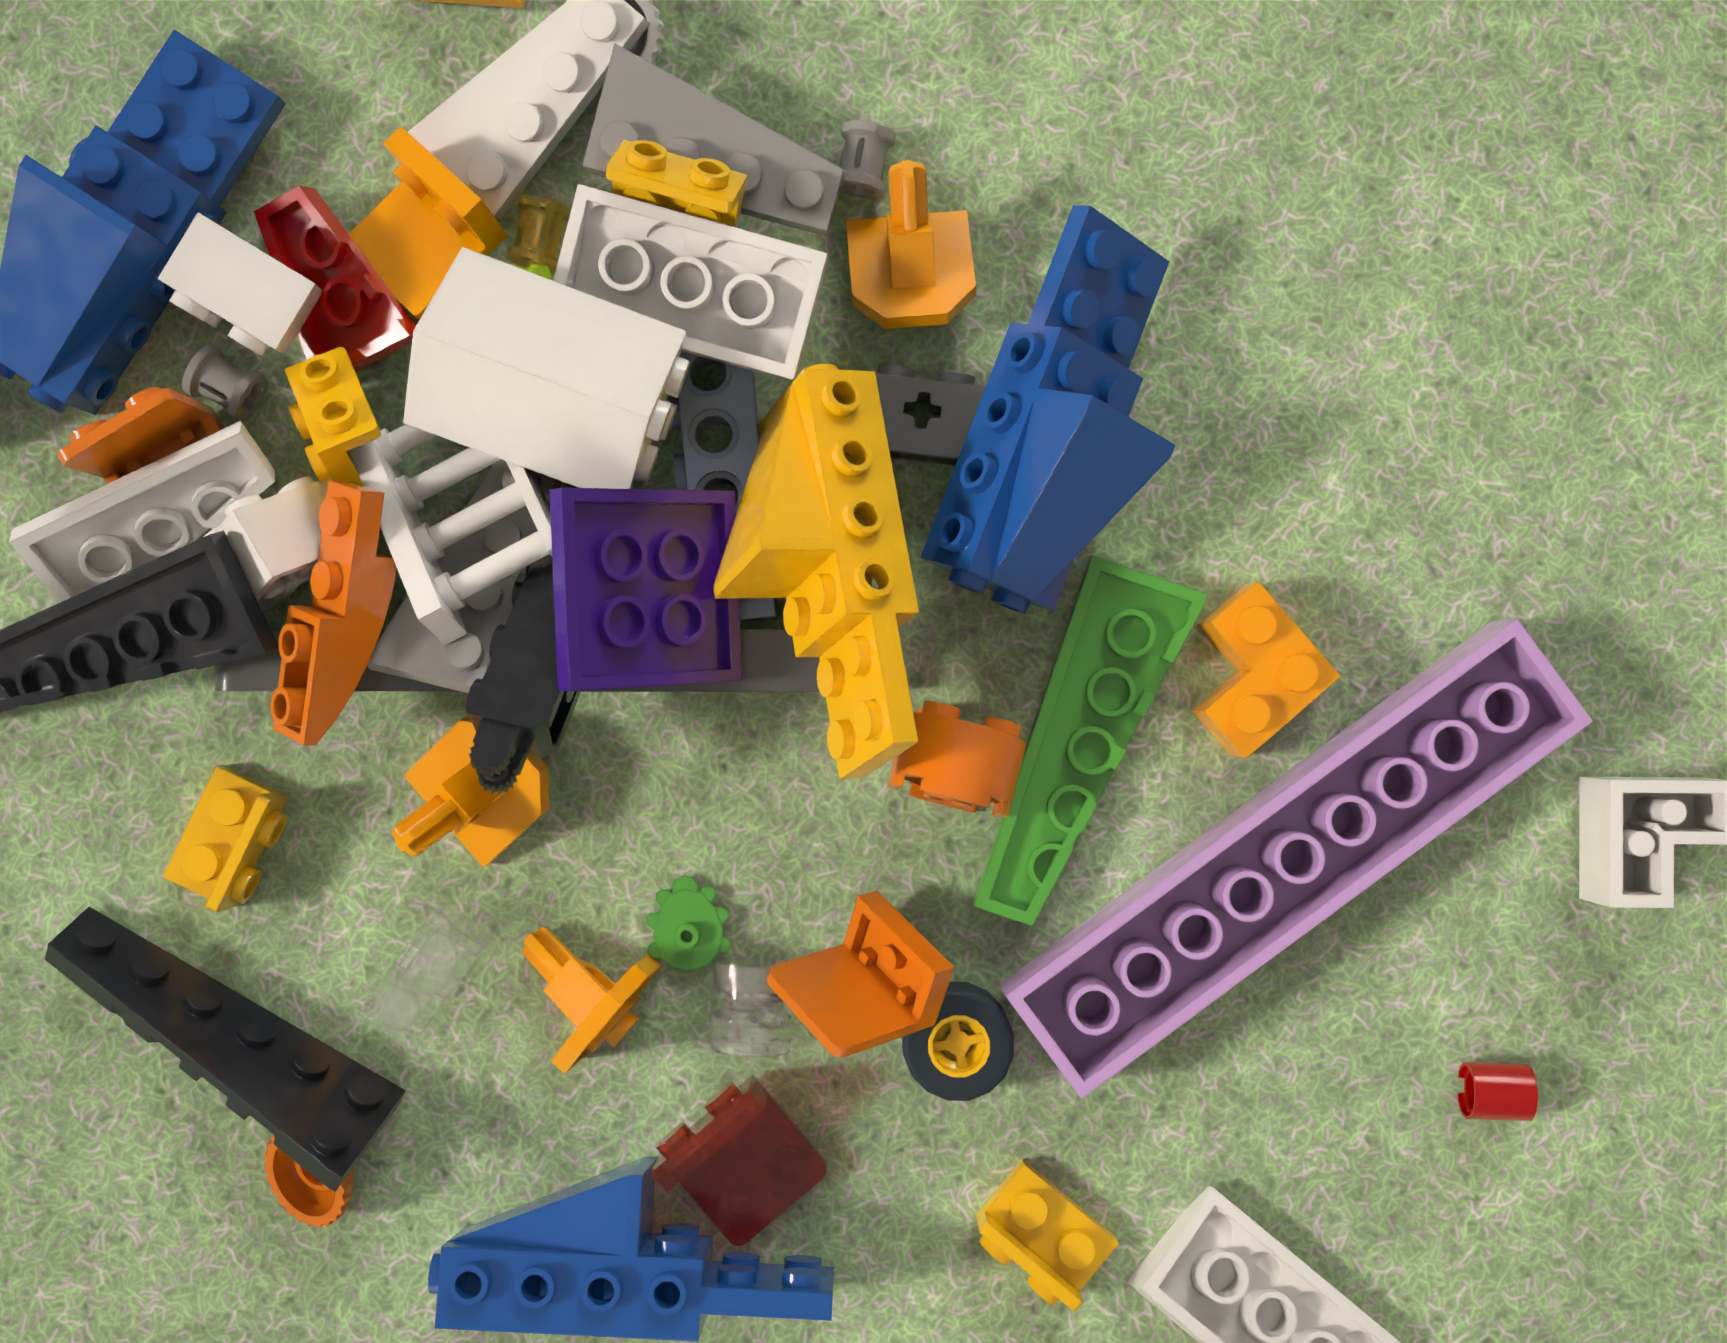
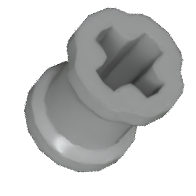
(864, 158)
(224, 383)

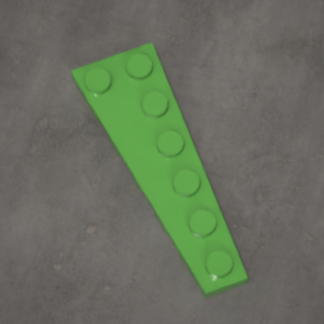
(1100, 687)

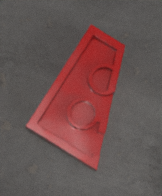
(355, 302)

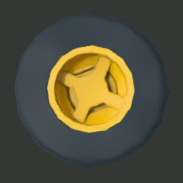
(963, 1063)

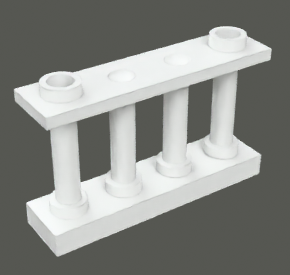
(418, 546)

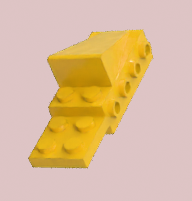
(818, 531)

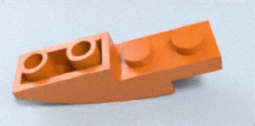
(333, 640)

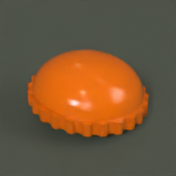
(302, 1192)

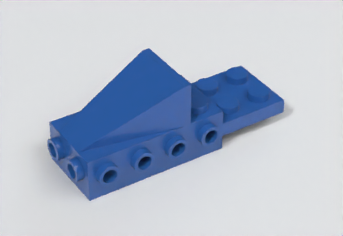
(93, 242)
(1054, 426)
(596, 1269)

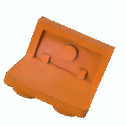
(148, 430)
(871, 986)

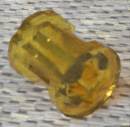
(538, 231)

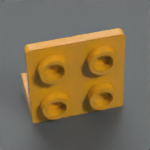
(423, 225)

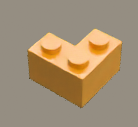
(1274, 672)

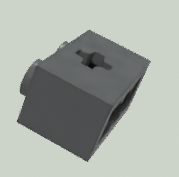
(951, 397)

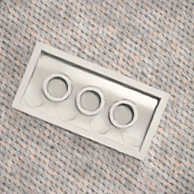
(730, 288)
(1240, 1285)

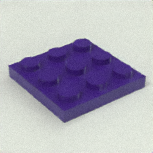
(639, 588)

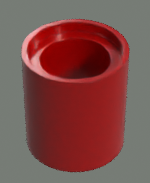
(1498, 1091)

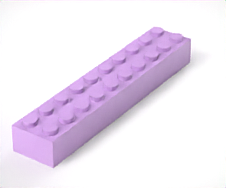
(1294, 854)

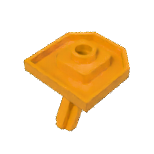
(913, 262)
(461, 805)
(587, 995)

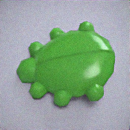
(687, 926)

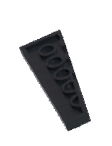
(139, 626)

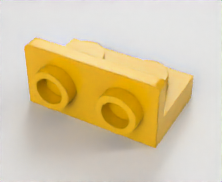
(686, 185)
(227, 839)
(1044, 1235)

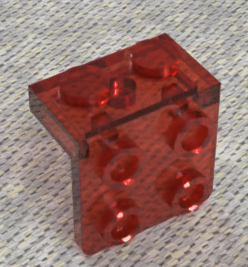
(740, 1160)

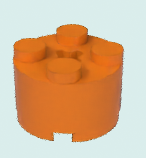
(961, 760)

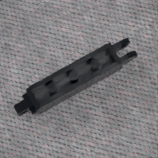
(518, 699)

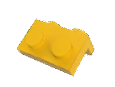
(331, 413)

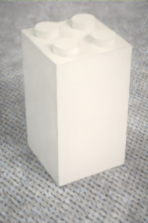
(543, 375)

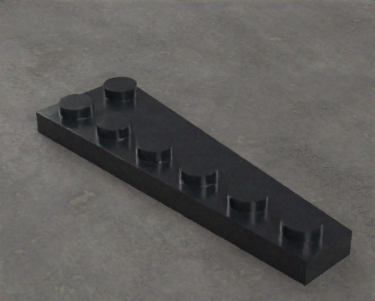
(288, 1081)

